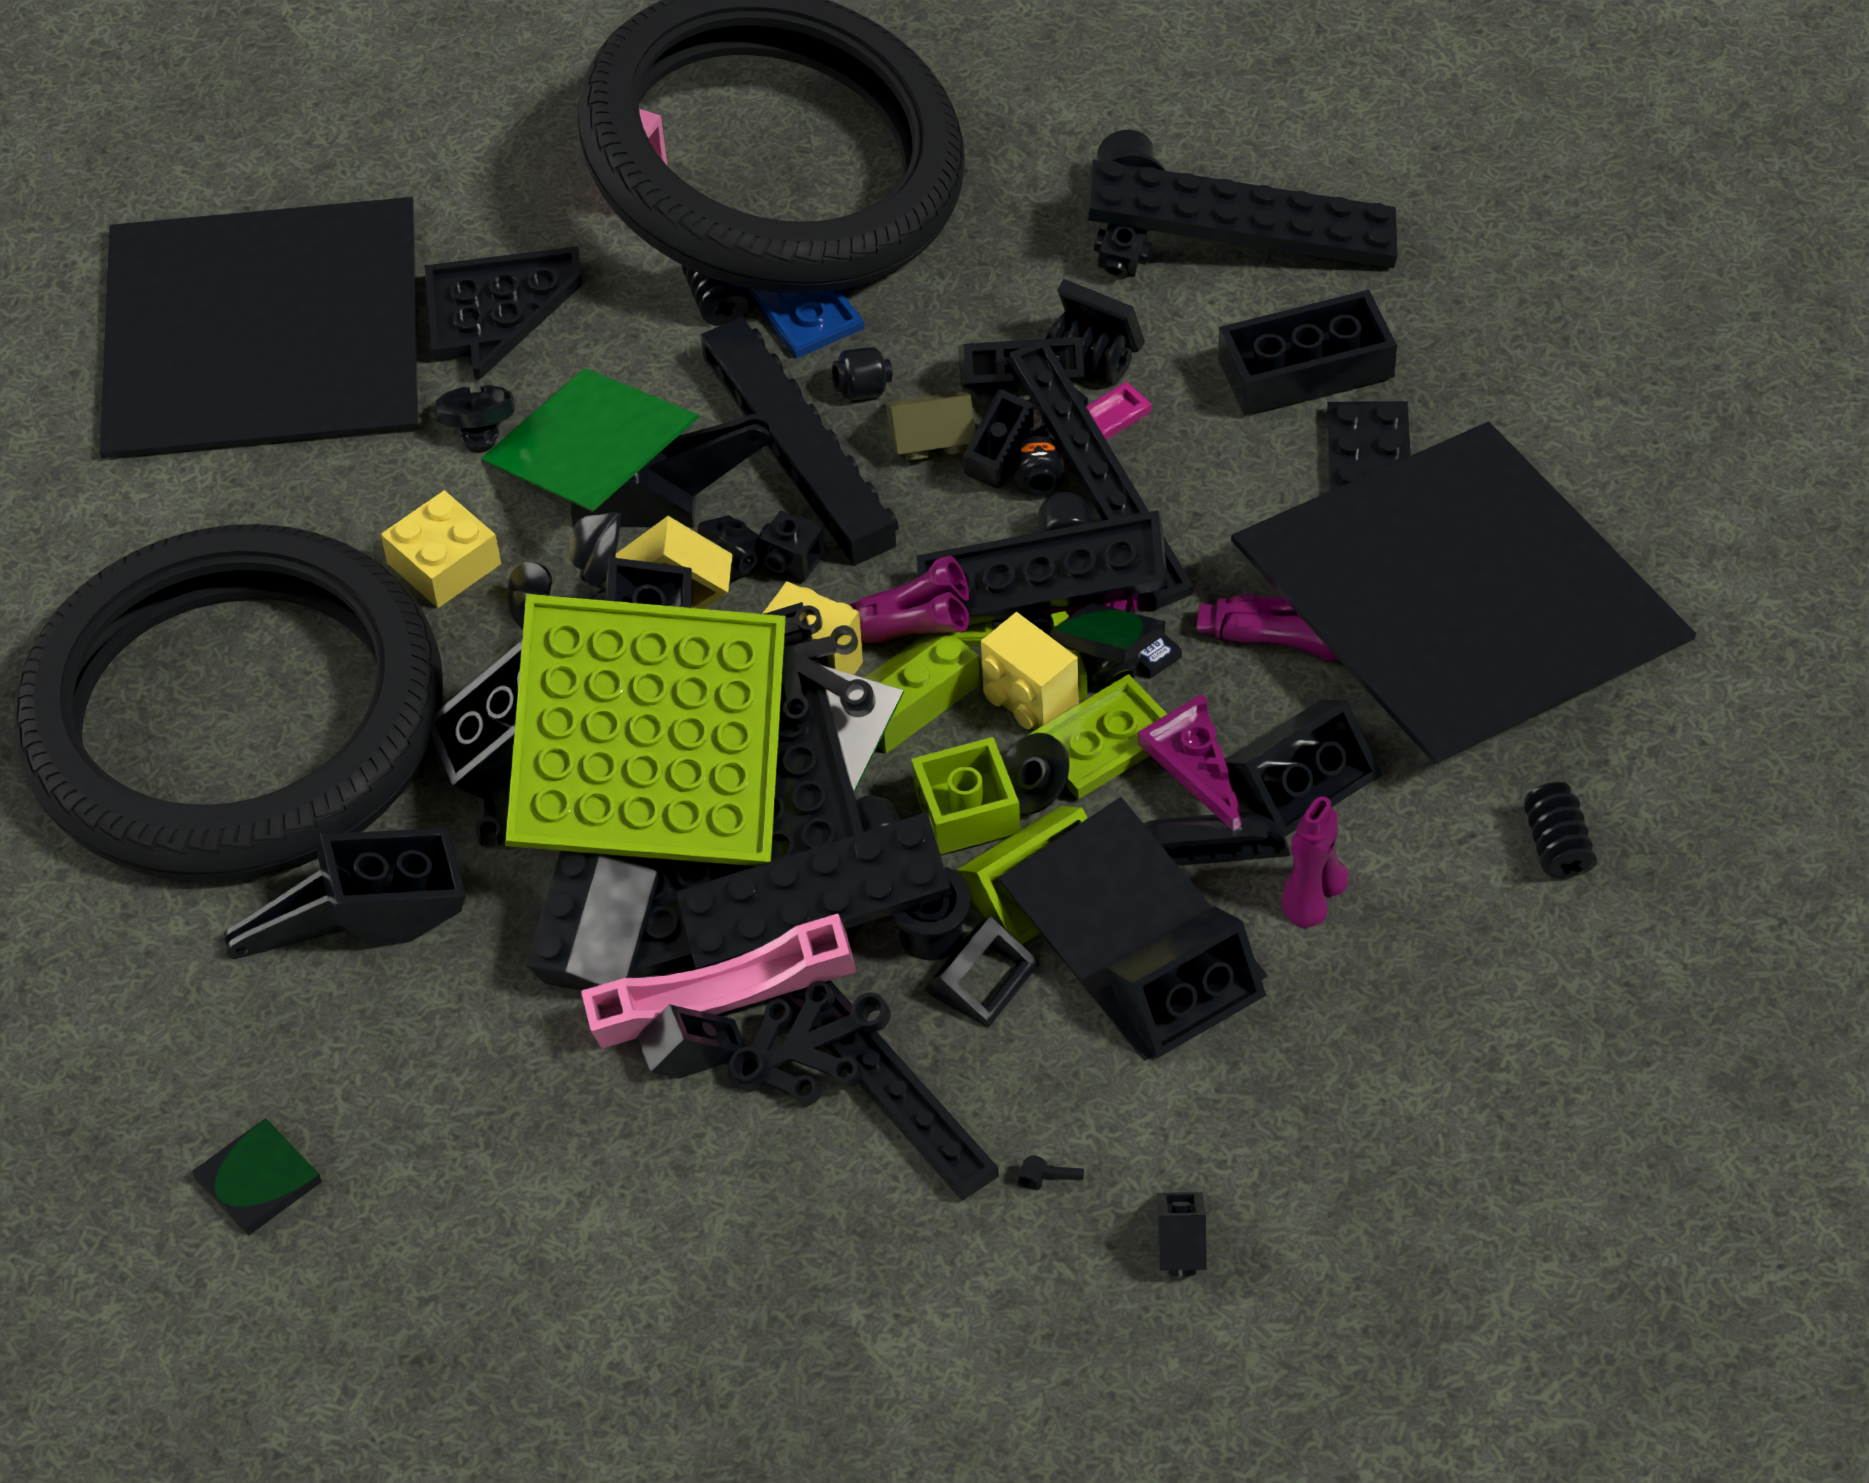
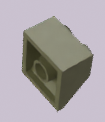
(931, 424)

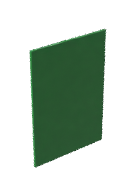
(589, 438)

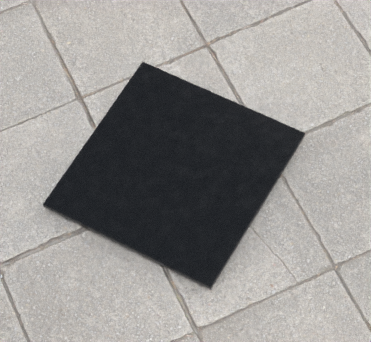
(260, 327)
(1462, 590)

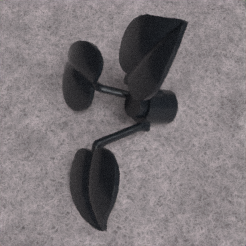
(590, 545)

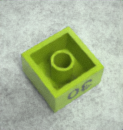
(966, 795)

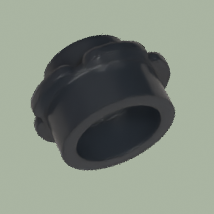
(480, 441)

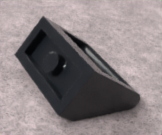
(988, 934)

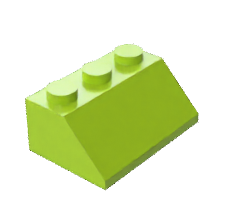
(934, 676)
(983, 871)

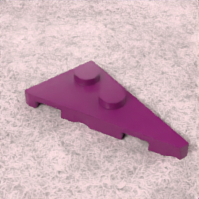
(1189, 751)

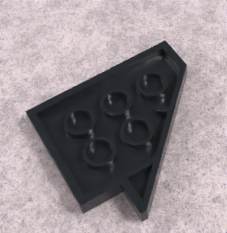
(496, 302)

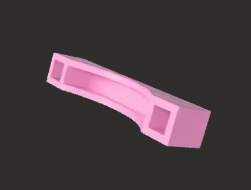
(789, 963)

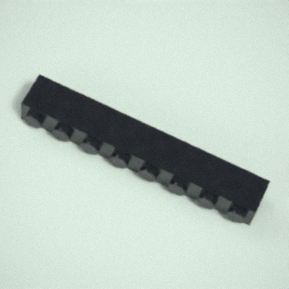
(800, 441)

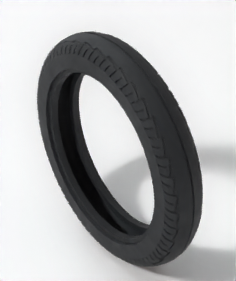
(747, 247)
(251, 834)

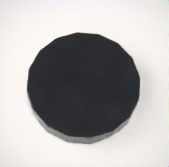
(476, 409)

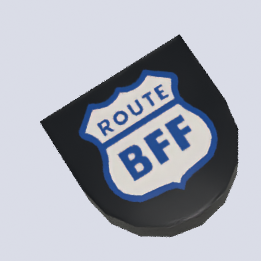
(1159, 656)

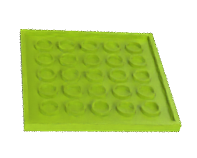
(646, 731)

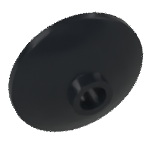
(1037, 771)

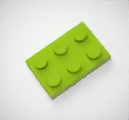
(1103, 734)

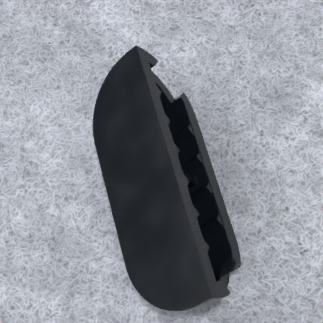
(1210, 840)

